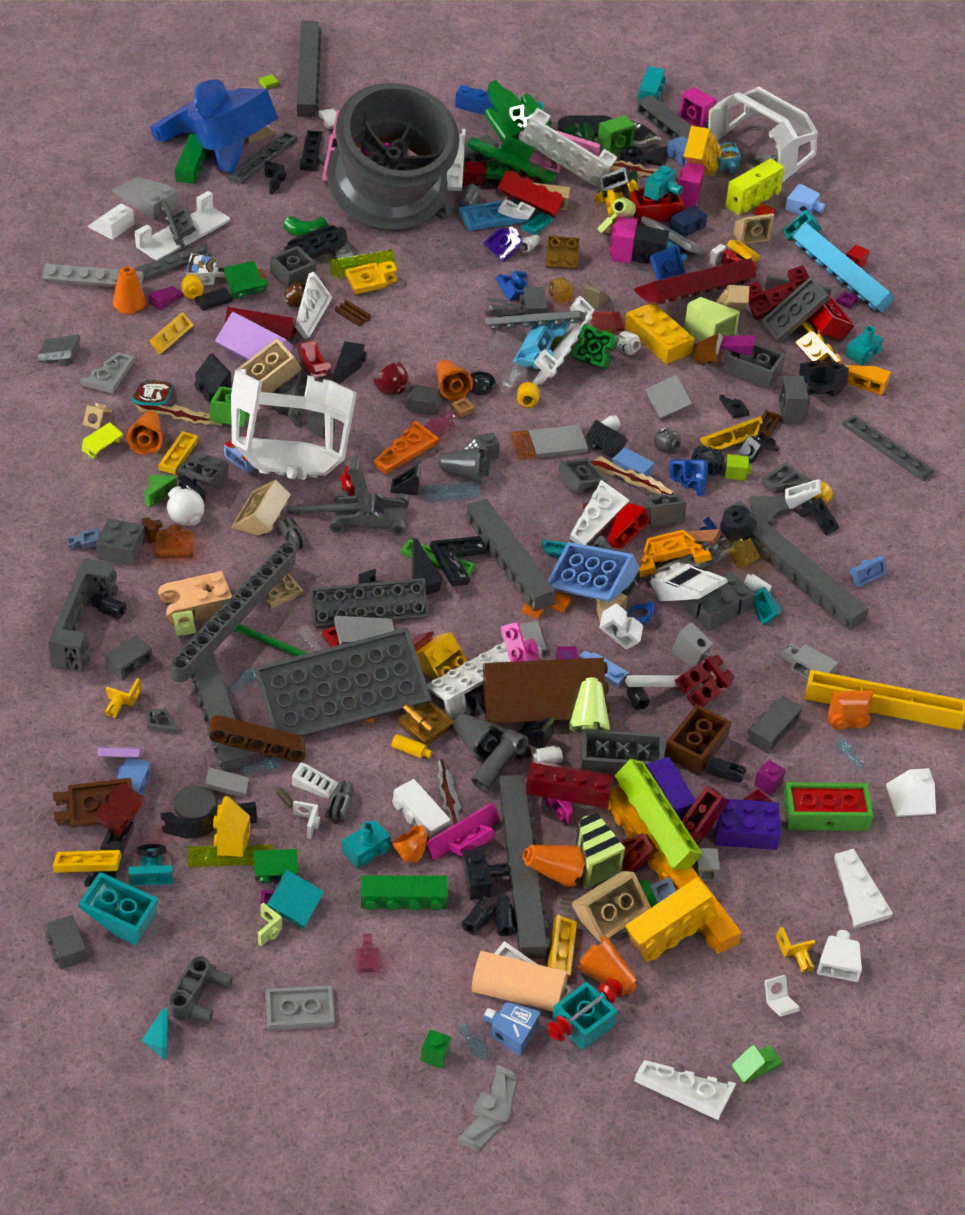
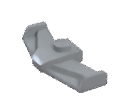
(491, 1110)

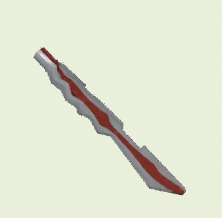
(448, 794)

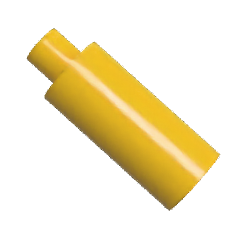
(410, 746)

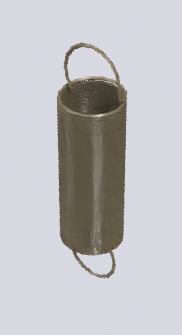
(284, 797)

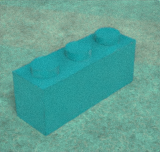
(652, 83)

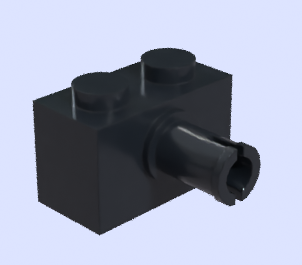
(479, 873)

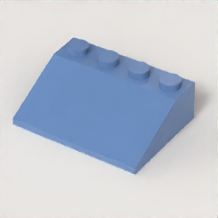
(593, 571)

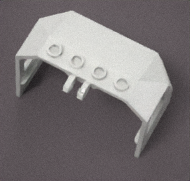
(790, 119)
(292, 456)

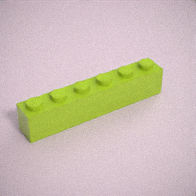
(658, 815)

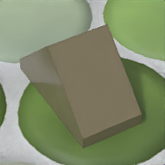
(595, 297)

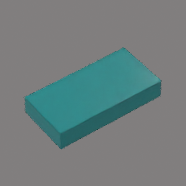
(537, 223)

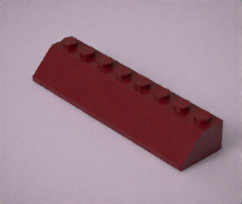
(697, 282)

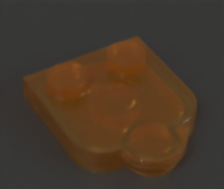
(174, 543)

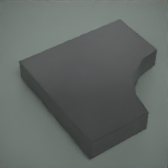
(768, 507)

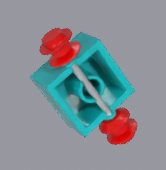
(586, 1013)

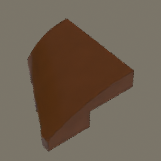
(708, 350)

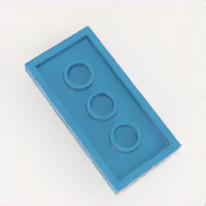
(487, 216)

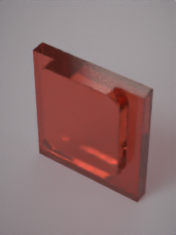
(607, 321)
(422, 639)

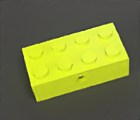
(754, 186)

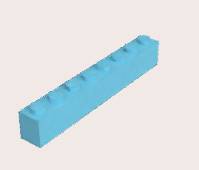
(845, 269)

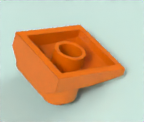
(850, 709)

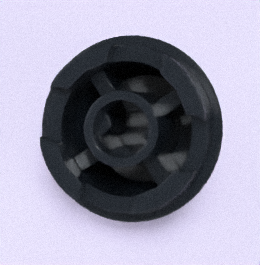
(738, 523)

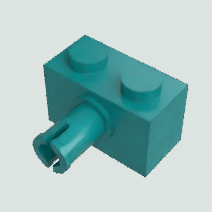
(662, 182)
(864, 346)
(366, 843)

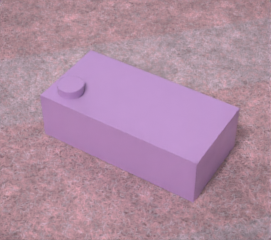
(246, 337)

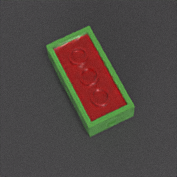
(827, 806)

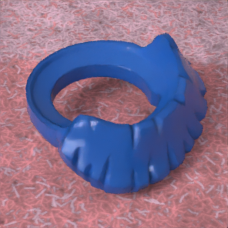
(648, 606)

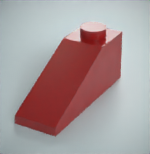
(627, 525)

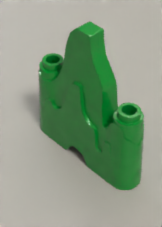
(500, 116)

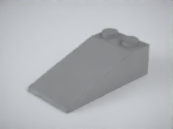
(147, 195)

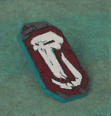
(152, 392)

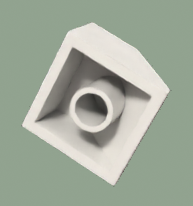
(114, 221)

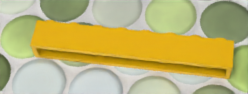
(891, 700)

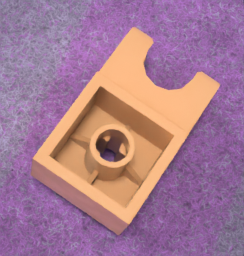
(198, 594)

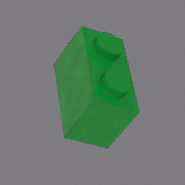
(274, 864)

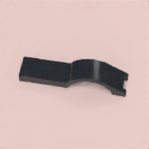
(201, 826)
(112, 842)

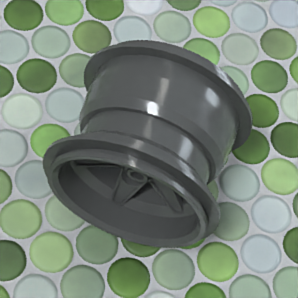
(387, 186)

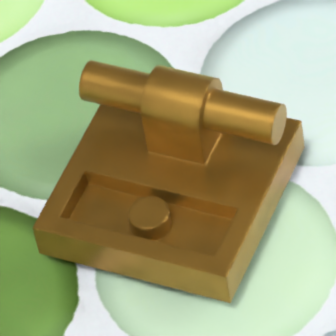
(562, 252)
(425, 722)

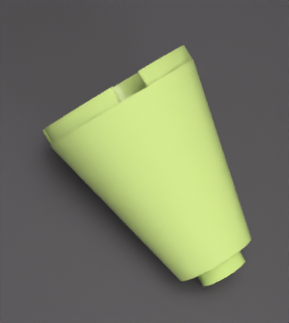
(590, 708)

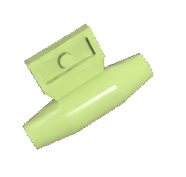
(622, 208)

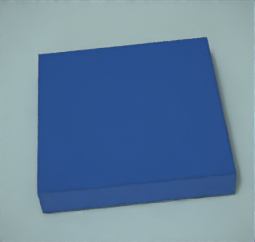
(668, 263)

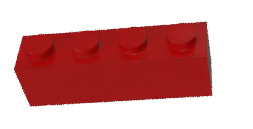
(530, 193)

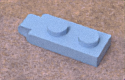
(615, 673)

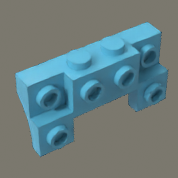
(536, 341)

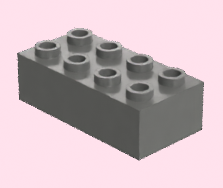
(610, 750)

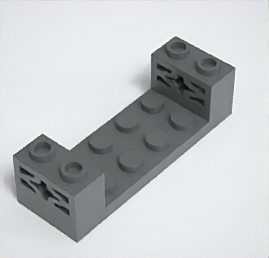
(66, 644)

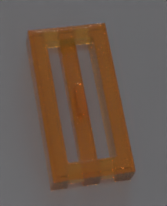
(514, 440)

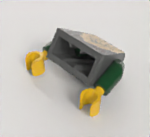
(619, 180)

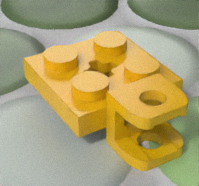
(375, 276)

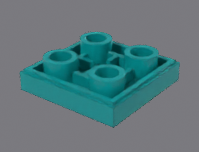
(295, 899)

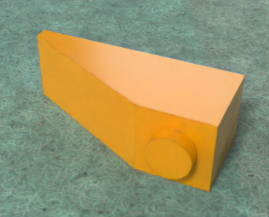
(868, 378)

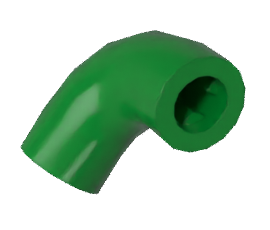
(298, 227)

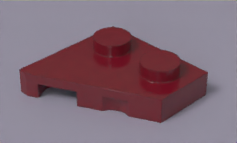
(637, 852)

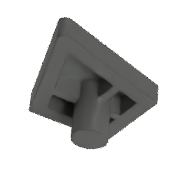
(160, 720)

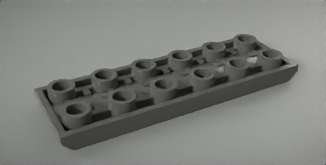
(372, 600)

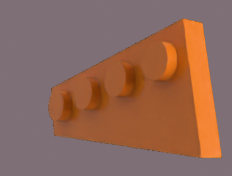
(410, 445)

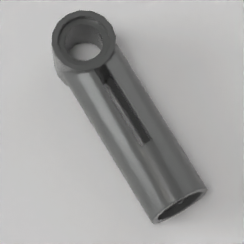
(510, 745)

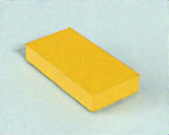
(743, 250)

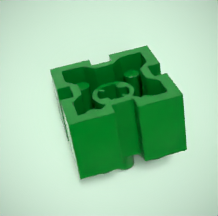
(595, 347)

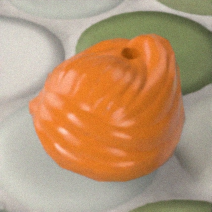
(412, 844)

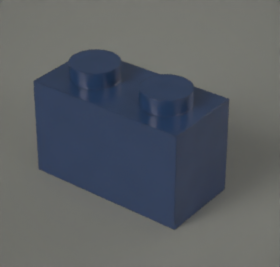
(688, 221)

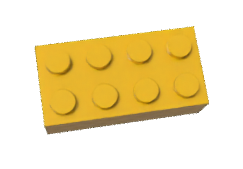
(703, 149)
(659, 333)
(672, 920)

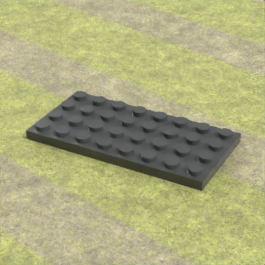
(343, 684)

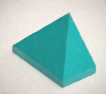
(766, 606)
(157, 1035)

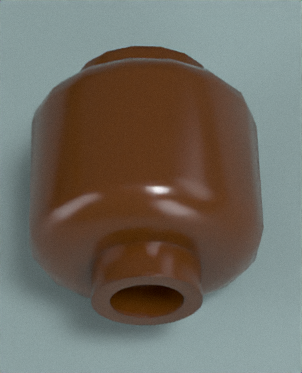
(294, 294)

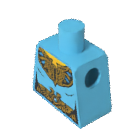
(729, 158)

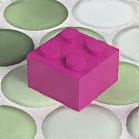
(695, 107)
(691, 180)
(623, 239)

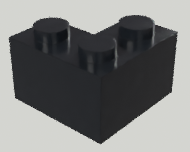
(648, 241)

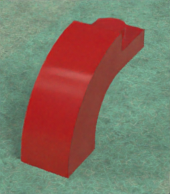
(311, 359)

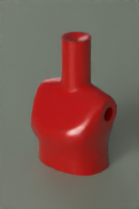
(345, 480)

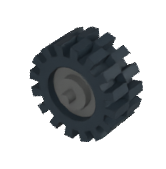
(714, 458)

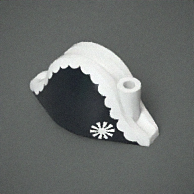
(644, 136)

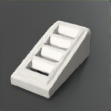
(801, 493)
(305, 784)

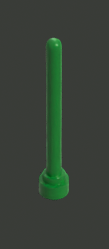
(269, 640)

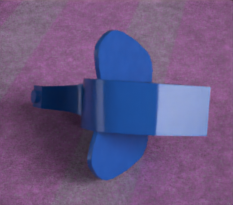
(220, 119)

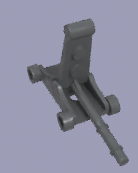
(363, 501)

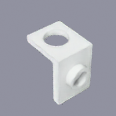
(314, 819)
(780, 1001)

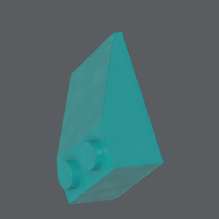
(119, 907)

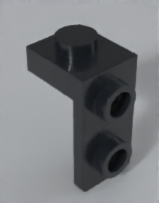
(277, 173)
(755, 444)
(821, 515)

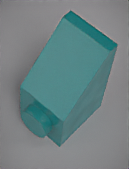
(797, 223)

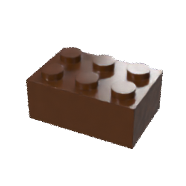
(697, 739)

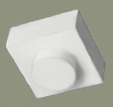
(716, 254)

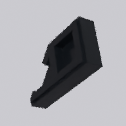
(656, 156)
(734, 407)

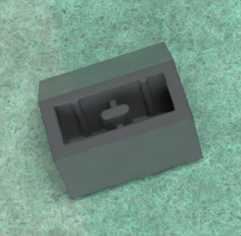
(206, 469)

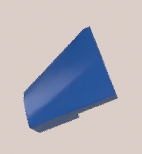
(512, 285)
(690, 473)

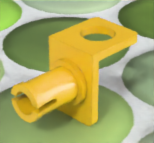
(120, 698)
(799, 950)

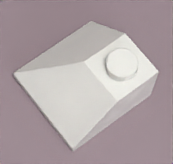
(913, 793)

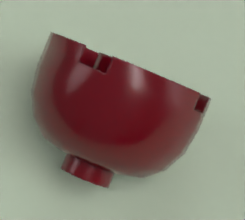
(392, 379)

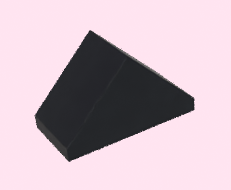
(407, 482)
(538, 732)

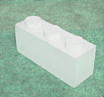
(420, 808)

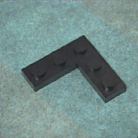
(447, 555)

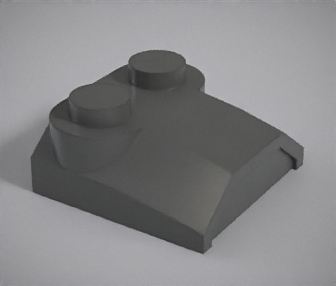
(580, 474)

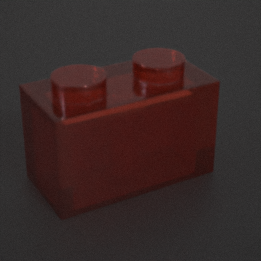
(119, 809)

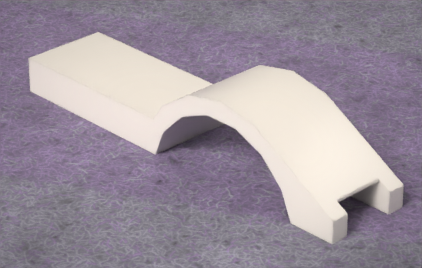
(455, 173)

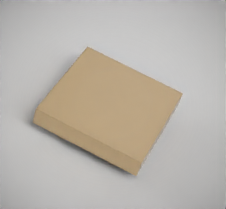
(284, 591)

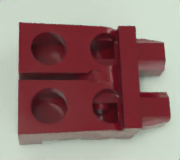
(711, 677)

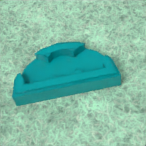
(553, 548)

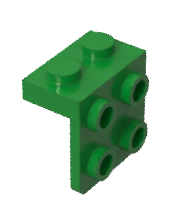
(244, 280)

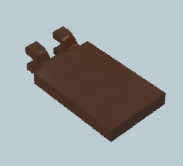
(84, 801)

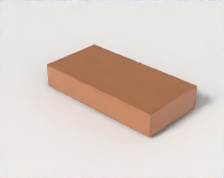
(702, 535)

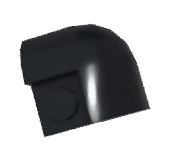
(824, 377)

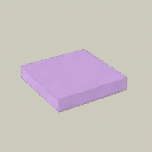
(114, 751)

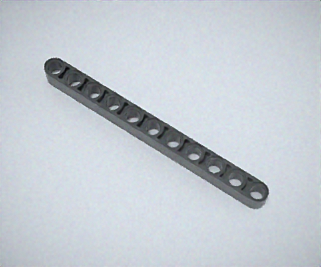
(232, 613)

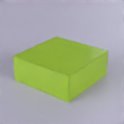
(268, 81)

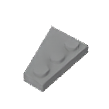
(110, 375)

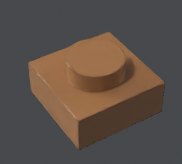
(463, 407)

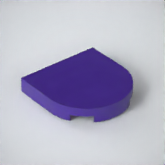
(504, 243)

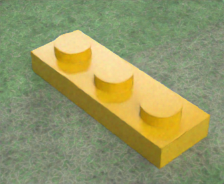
(171, 333)
(178, 452)
(87, 861)
(562, 944)

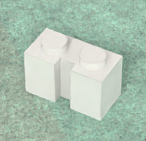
(622, 629)

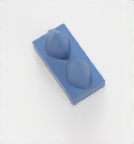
(868, 571)

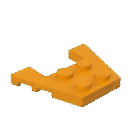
(670, 546)

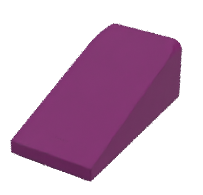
(164, 297)
(740, 344)

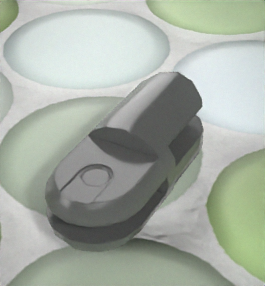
(504, 308)
(291, 532)
(340, 801)

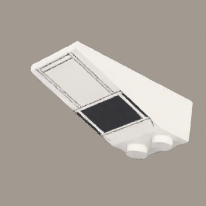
(685, 583)

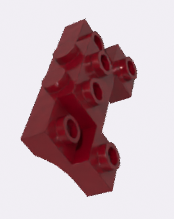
(763, 302)

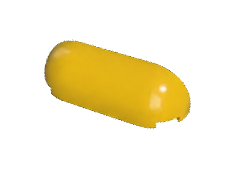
(732, 435)

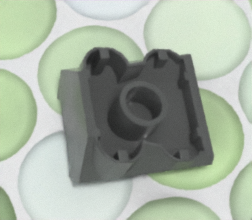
(60, 350)
(423, 400)

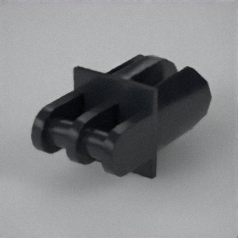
(186, 483)

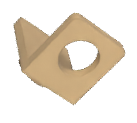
(97, 409)

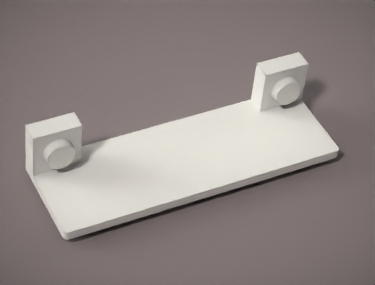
(566, 151)
(162, 244)
(549, 363)
(466, 678)

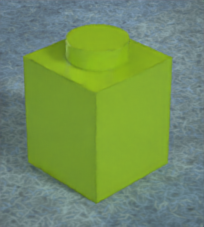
(737, 467)

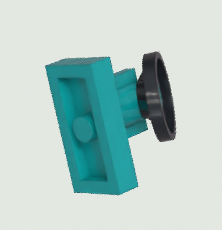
(151, 869)

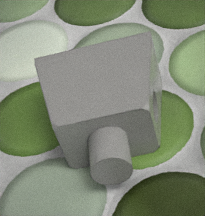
(691, 645)

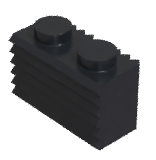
(605, 438)

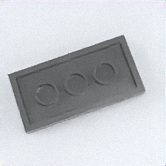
(796, 309)

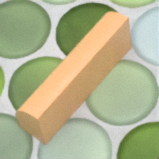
(518, 981)

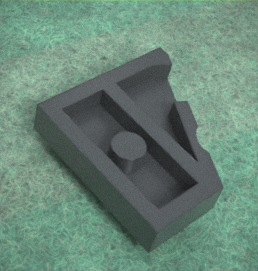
(783, 478)

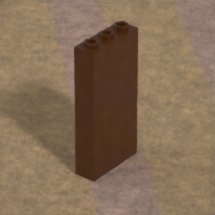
(537, 688)

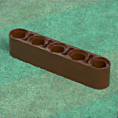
(257, 738)

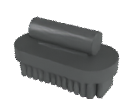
(470, 196)

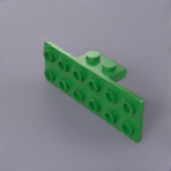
(513, 153)

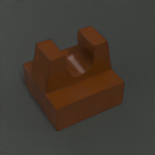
(151, 529)

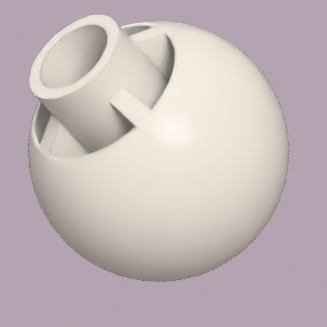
(185, 506)

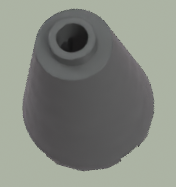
(467, 463)
(478, 735)

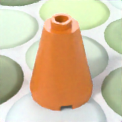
(128, 292)
(453, 380)
(145, 434)
(556, 862)
(606, 962)

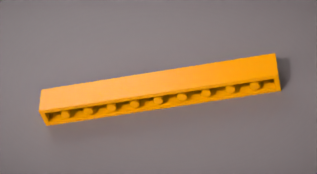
(722, 931)

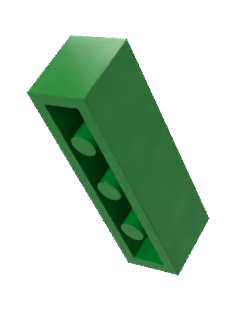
(190, 161)
(404, 892)

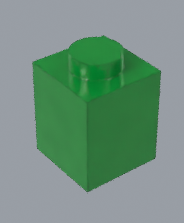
(436, 1048)

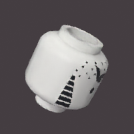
(628, 343)

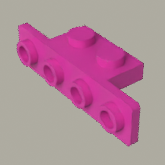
(516, 646)
(465, 834)

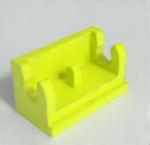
(101, 439)

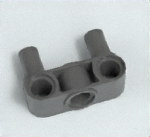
(191, 987)

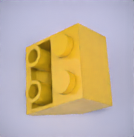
(440, 655)
(232, 829)

